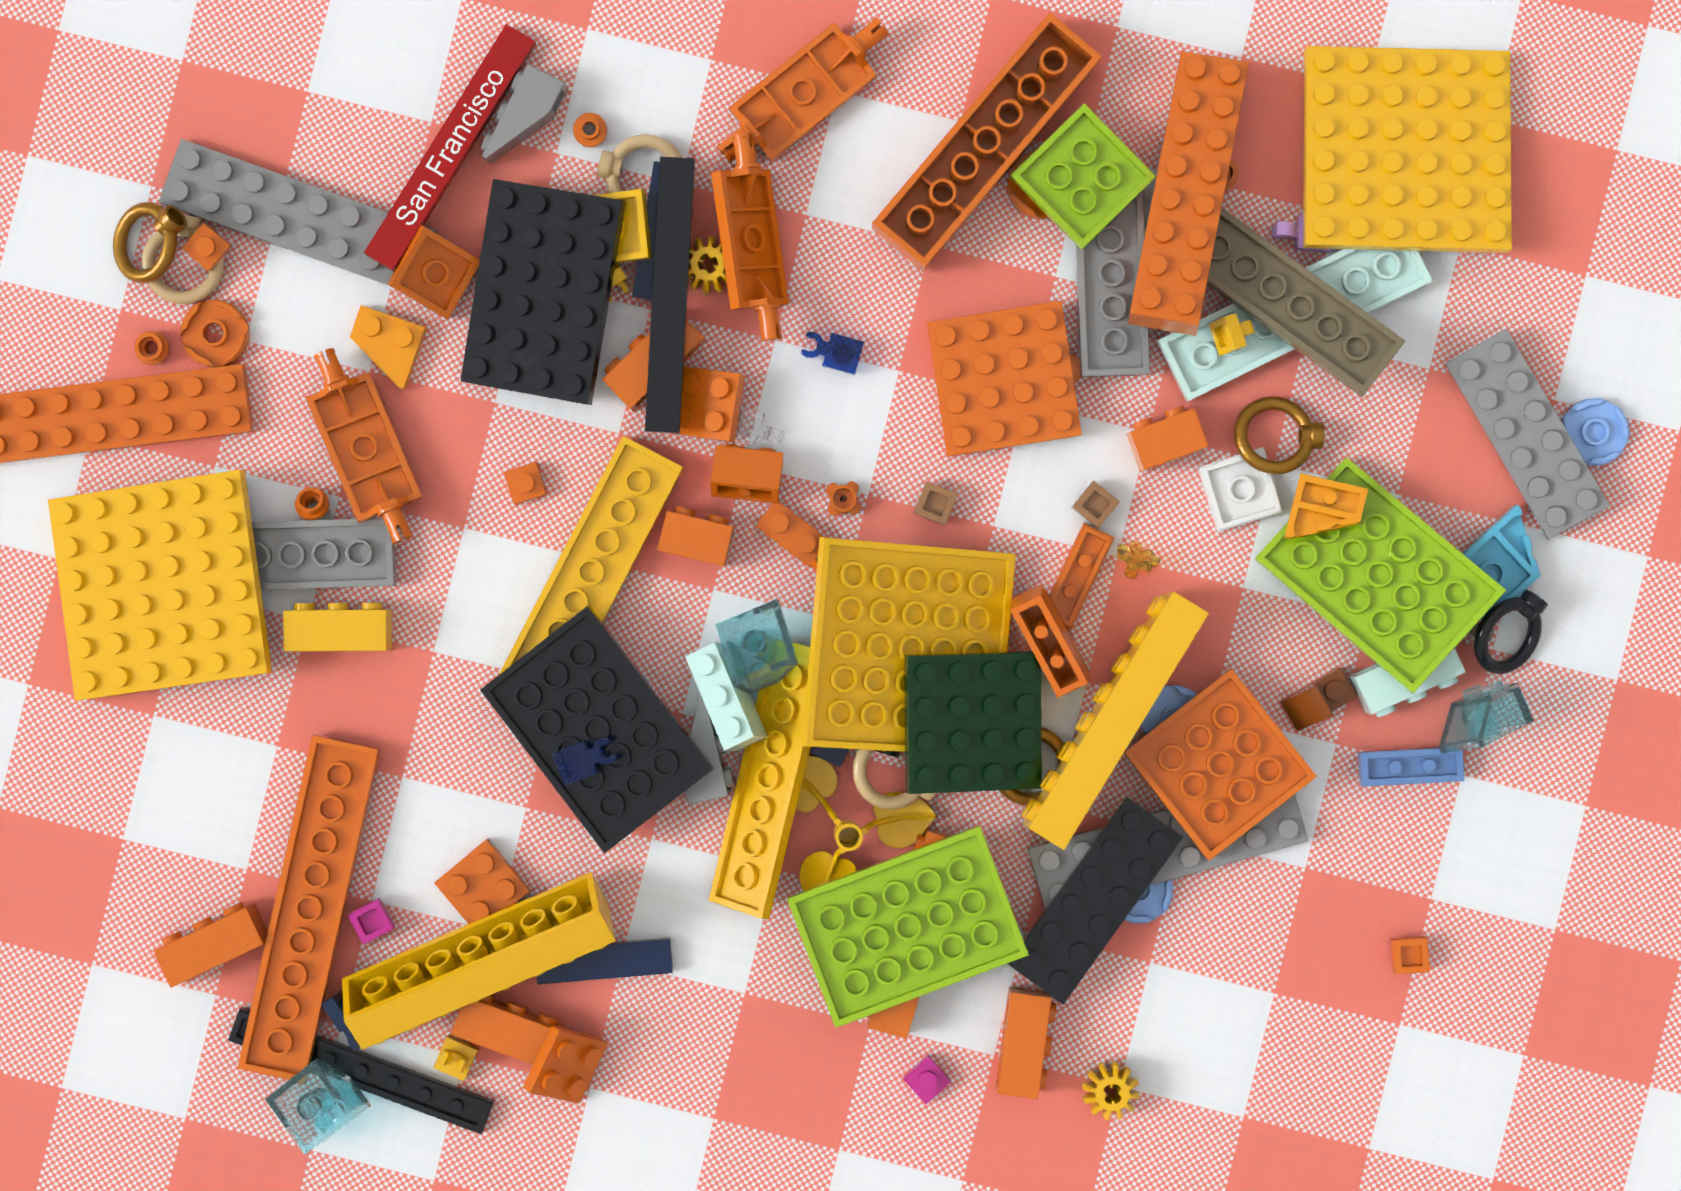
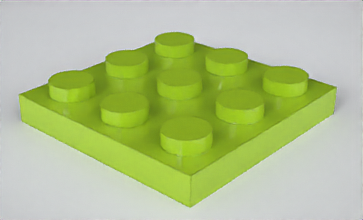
(1082, 176)

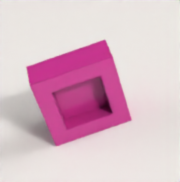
(371, 921)
(926, 1079)

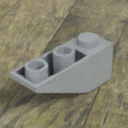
(528, 110)
(718, 781)

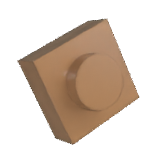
(935, 503)
(1095, 504)

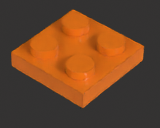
(434, 272)
(711, 404)
(482, 883)
(565, 1064)

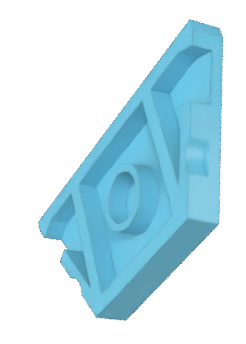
(1506, 554)

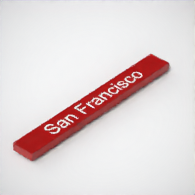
(450, 147)

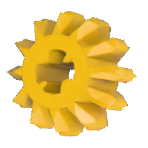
(703, 276)
(1124, 1088)

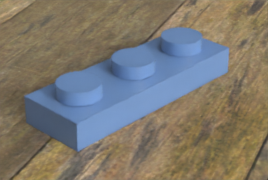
(1409, 766)

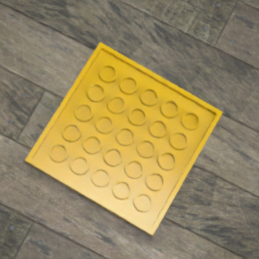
(1407, 149)
(160, 585)
(890, 603)

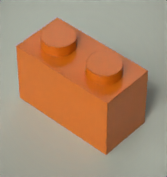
(1167, 438)
(746, 473)
(696, 537)

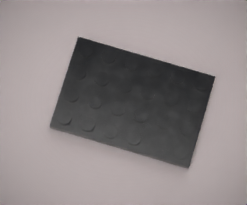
(542, 291)
(587, 689)

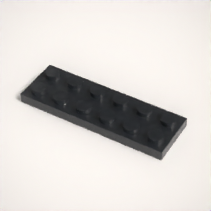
(1095, 899)

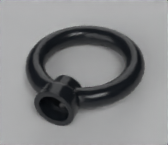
(1530, 607)

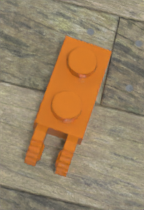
(791, 533)

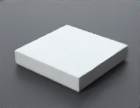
(1238, 492)

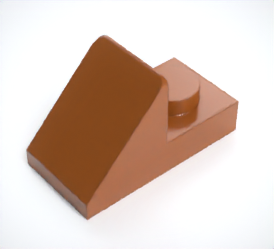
(1318, 699)

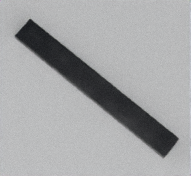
(670, 295)
(395, 1081)

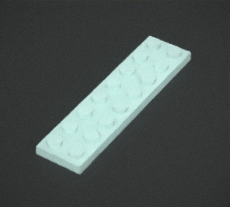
(1361, 276)

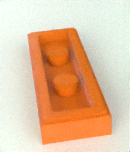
(1079, 572)

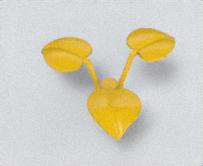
(895, 826)

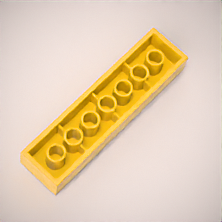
(1114, 718)
(476, 960)

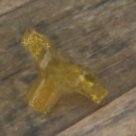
(1136, 559)

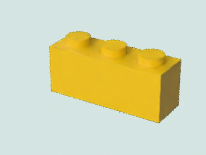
(337, 628)

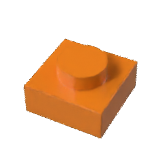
(206, 247)
(525, 483)
(1410, 955)

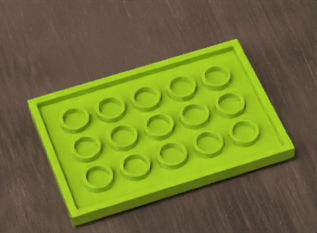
(1386, 583)
(907, 926)

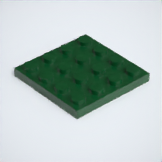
(972, 722)

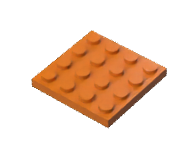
(1004, 378)
(1219, 764)

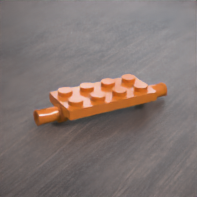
(805, 90)
(750, 237)
(363, 446)

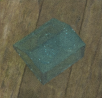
(757, 647)
(1484, 716)
(317, 1104)

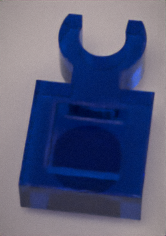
(839, 353)
(579, 761)

